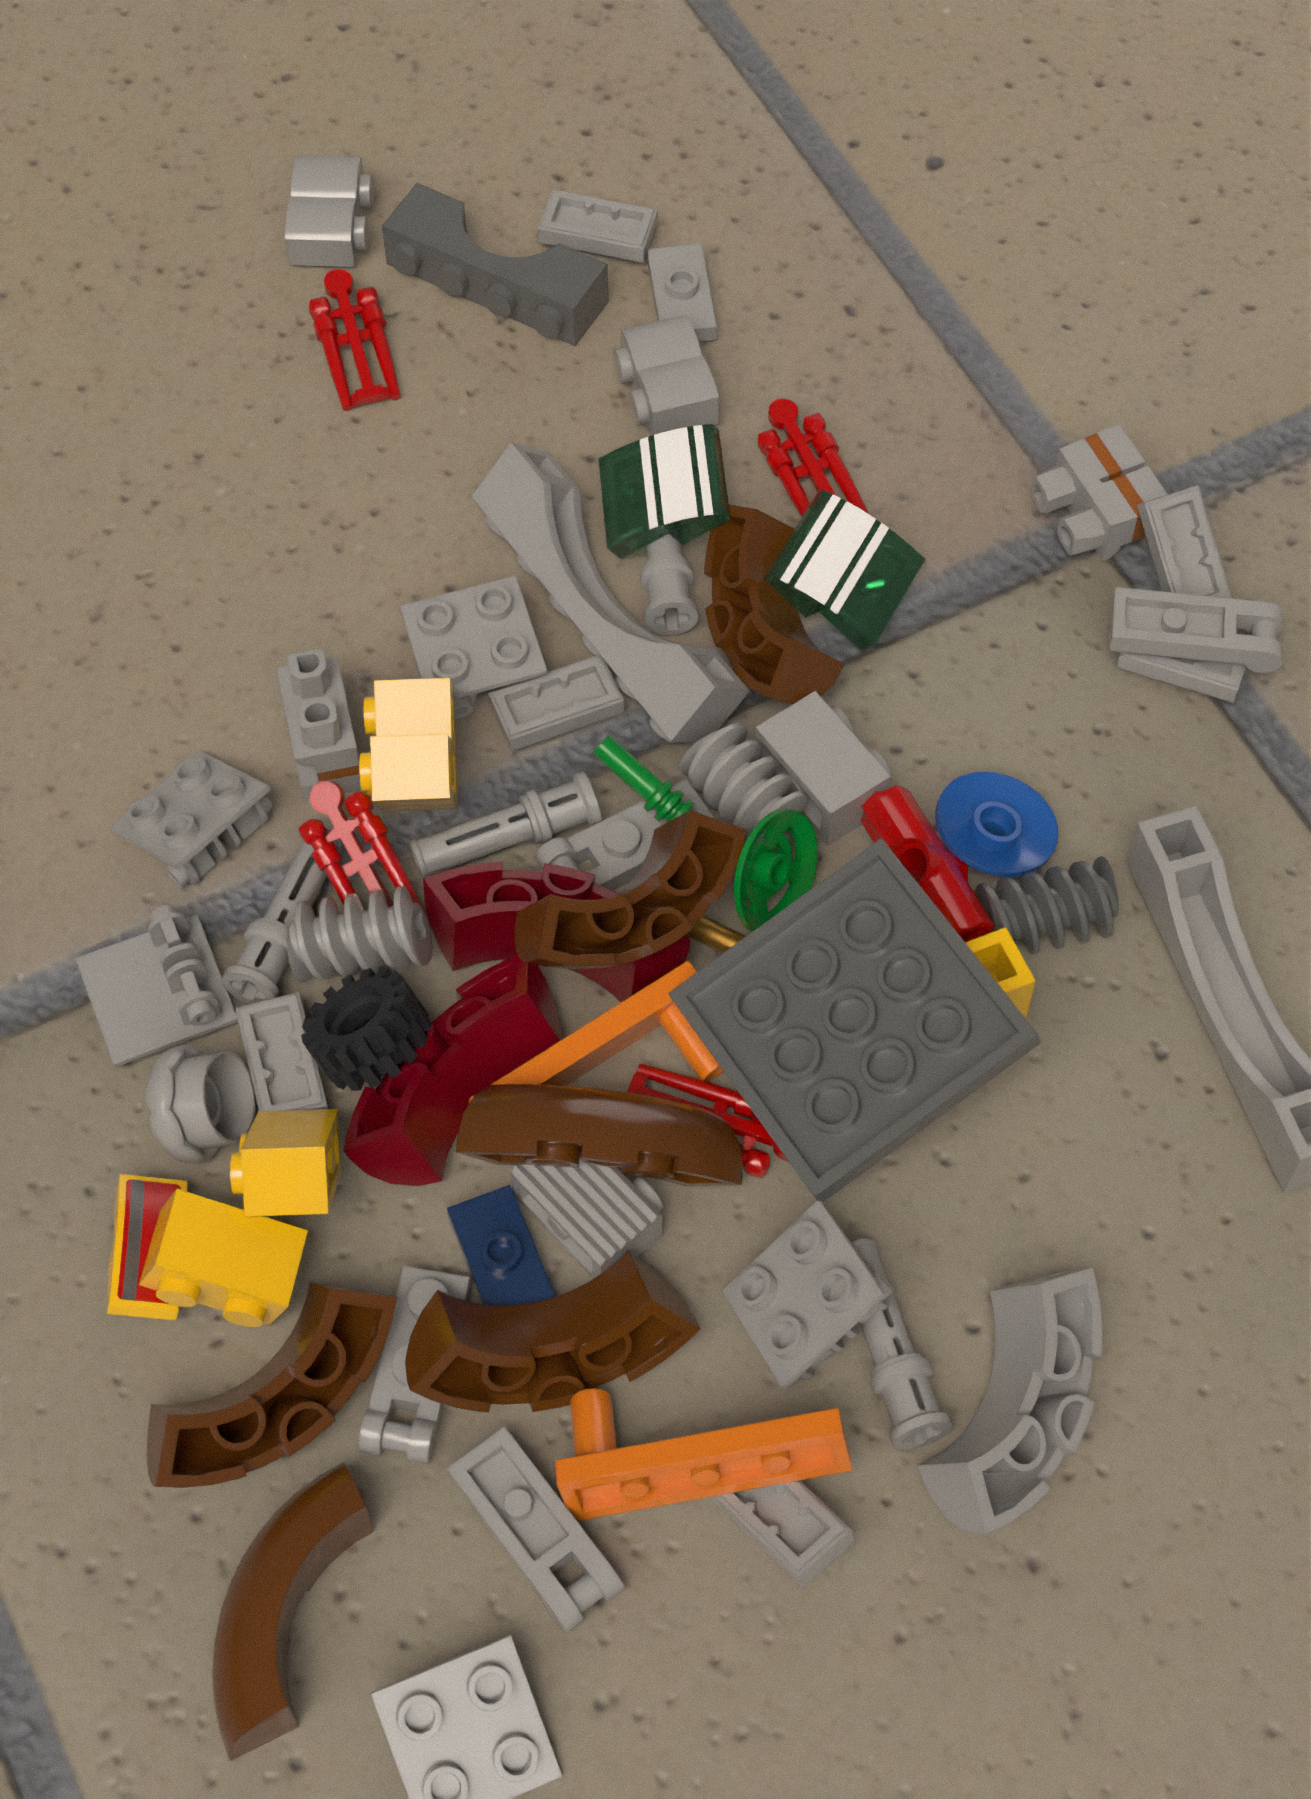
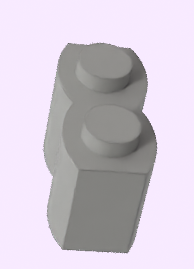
(327, 211)
(667, 376)

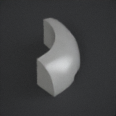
(1031, 1407)

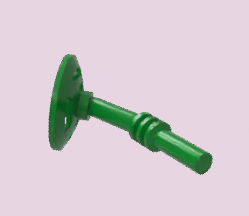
(757, 863)

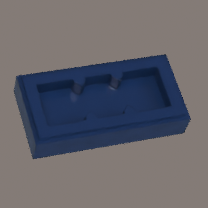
(499, 1249)

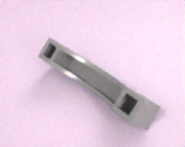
(540, 515)
(1196, 916)

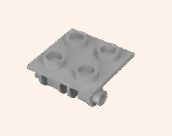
(475, 639)
(189, 812)
(156, 988)
(806, 1295)
(468, 1728)

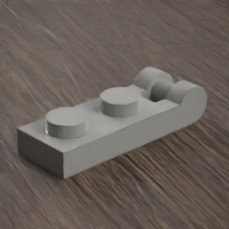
(1196, 627)
(615, 844)
(391, 1384)
(533, 1527)

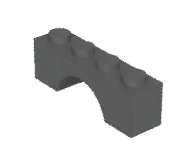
(549, 291)

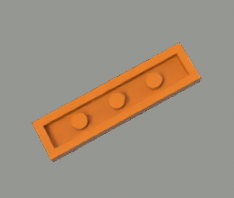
(615, 1032)
(690, 1467)

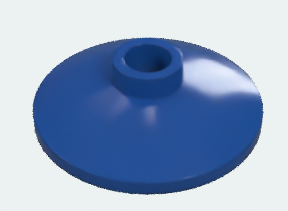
(996, 824)

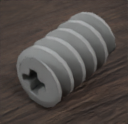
(738, 780)
(358, 936)

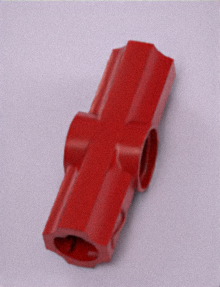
(940, 873)

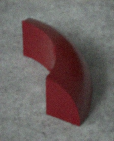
(476, 912)
(412, 1119)

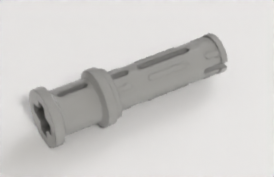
(668, 580)
(534, 818)
(267, 936)
(899, 1371)

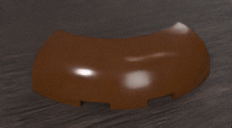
(753, 619)
(674, 887)
(603, 1126)
(547, 1348)
(281, 1404)
(262, 1601)

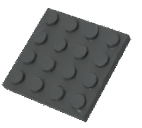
(853, 1020)

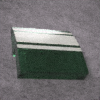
(663, 488)
(845, 568)

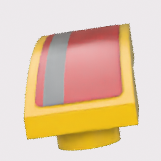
(135, 1219)

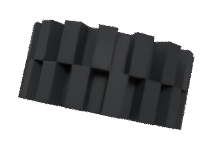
(366, 1029)

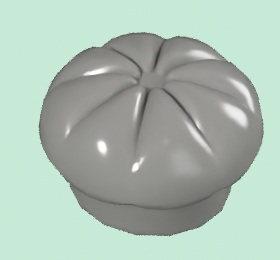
(198, 1102)

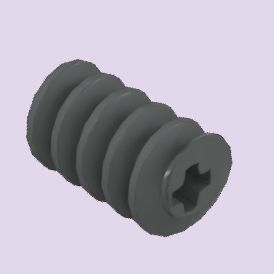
(1054, 903)

